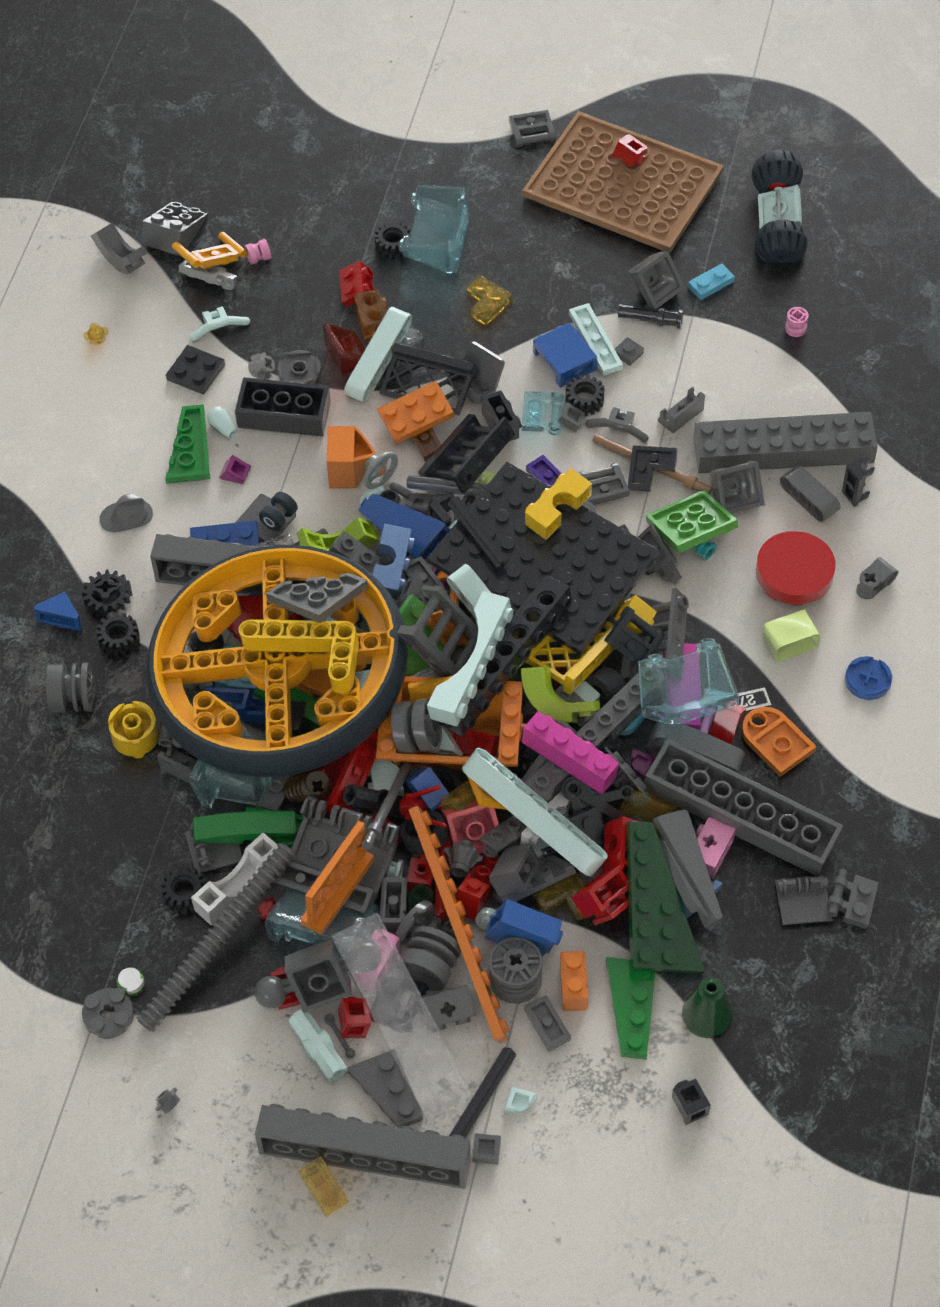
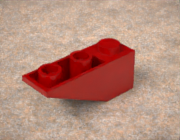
(476, 887)

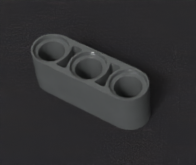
(810, 493)

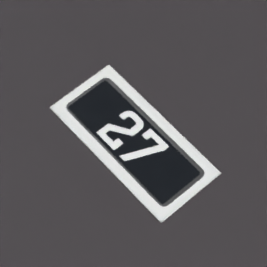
(754, 699)

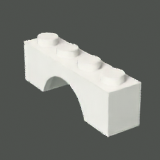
(216, 896)

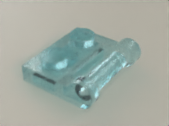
(534, 412)

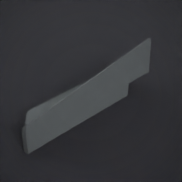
(688, 866)

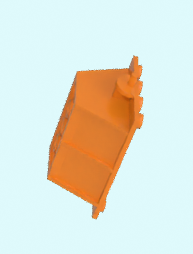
(500, 719)

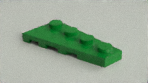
(190, 447)
(632, 1006)

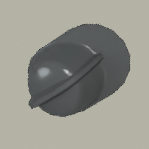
(126, 513)

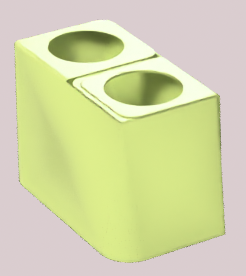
(790, 635)

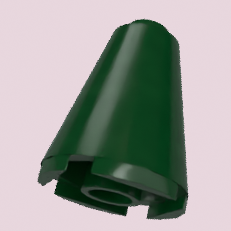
(708, 1009)

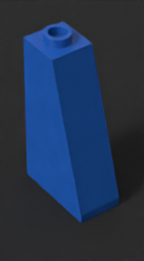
(425, 529)

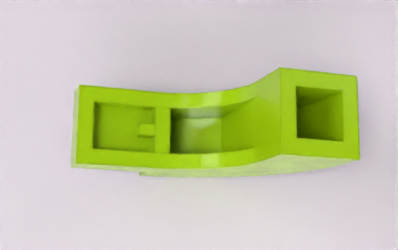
(359, 529)
(542, 696)

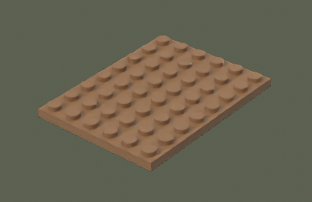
(639, 202)

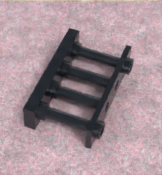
(460, 441)

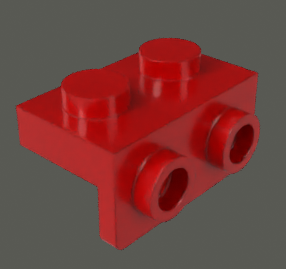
(355, 280)

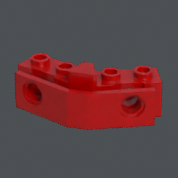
(612, 882)

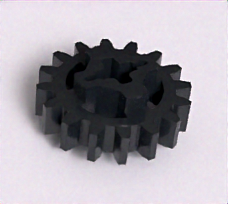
(107, 592)

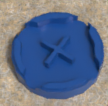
(868, 678)

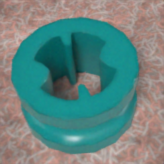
(706, 549)

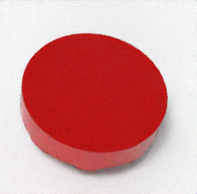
(795, 568)

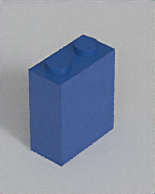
(523, 922)

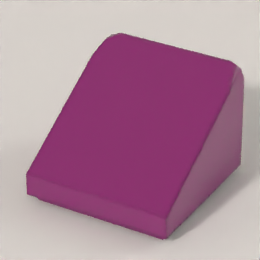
(235, 470)

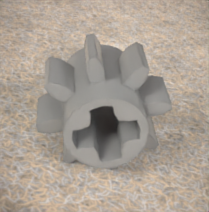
(261, 366)

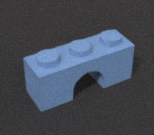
(395, 544)

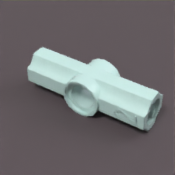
(318, 1045)

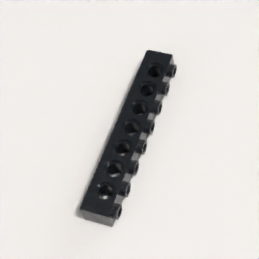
(544, 607)

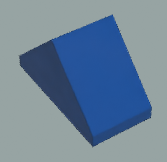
(58, 612)
(424, 778)

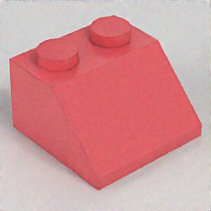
(470, 824)

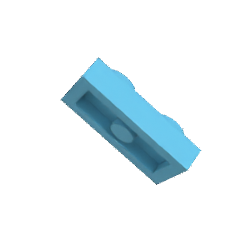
(711, 281)

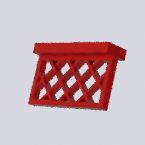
(349, 770)

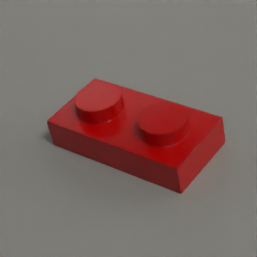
(474, 739)

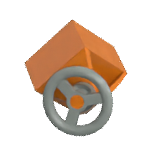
(353, 458)

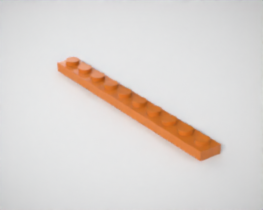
(462, 931)

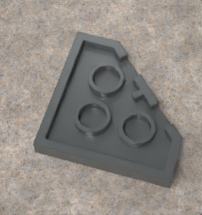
(317, 597)

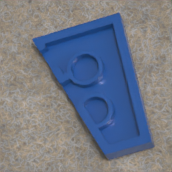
(240, 532)

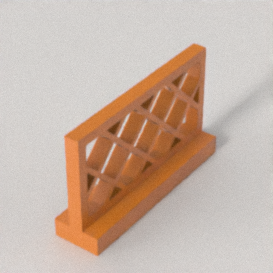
(337, 881)

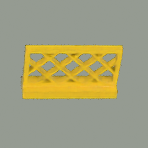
(580, 668)

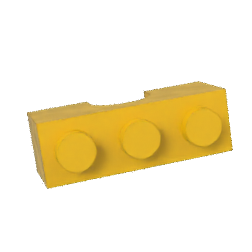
(568, 489)

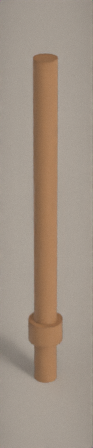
(689, 481)

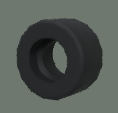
(606, 683)

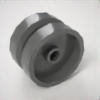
(413, 727)

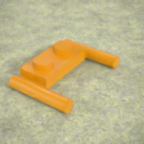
(213, 256)

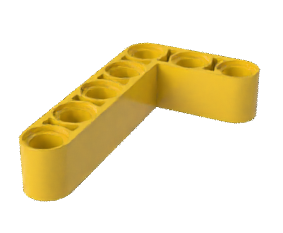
(309, 640)

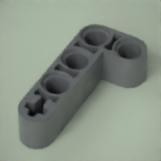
(697, 741)

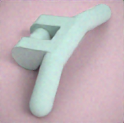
(217, 320)

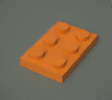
(415, 412)

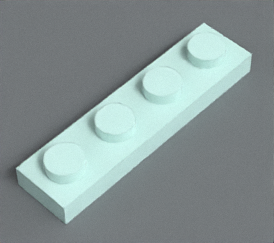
(596, 338)

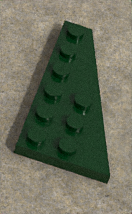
(657, 922)

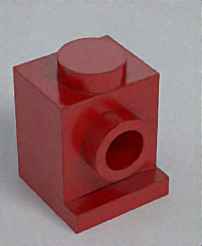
(630, 151)
(420, 873)
(354, 1018)

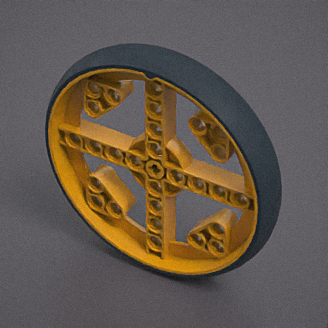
(210, 606)

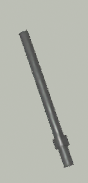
(375, 829)

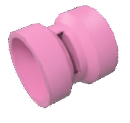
(258, 251)
(796, 321)

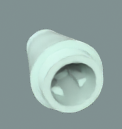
(222, 422)

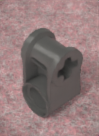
(876, 578)

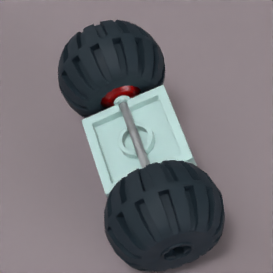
(778, 180)

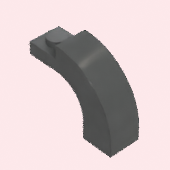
(117, 250)

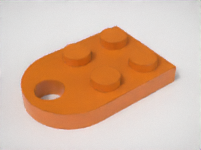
(777, 740)

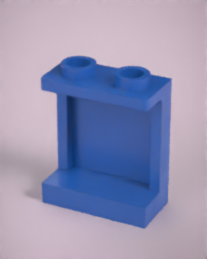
(565, 353)

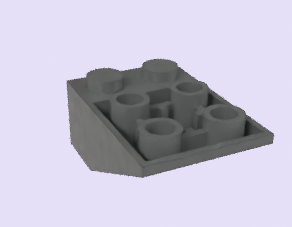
(172, 225)

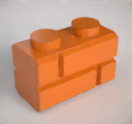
(573, 981)

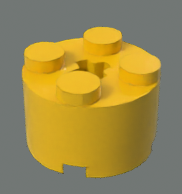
(133, 729)

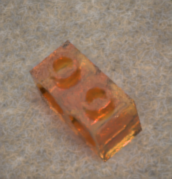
(370, 311)

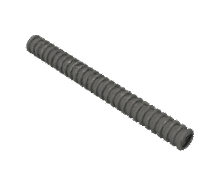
(216, 937)

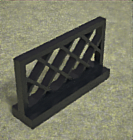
(433, 361)

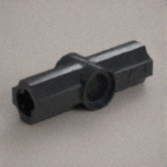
(370, 800)

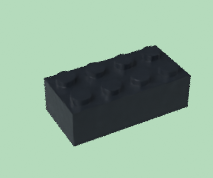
(283, 406)

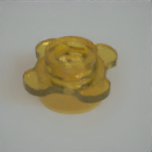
(96, 334)

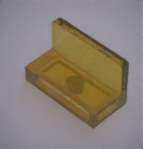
(645, 808)

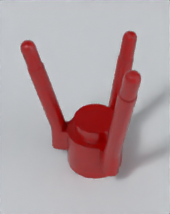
(412, 800)

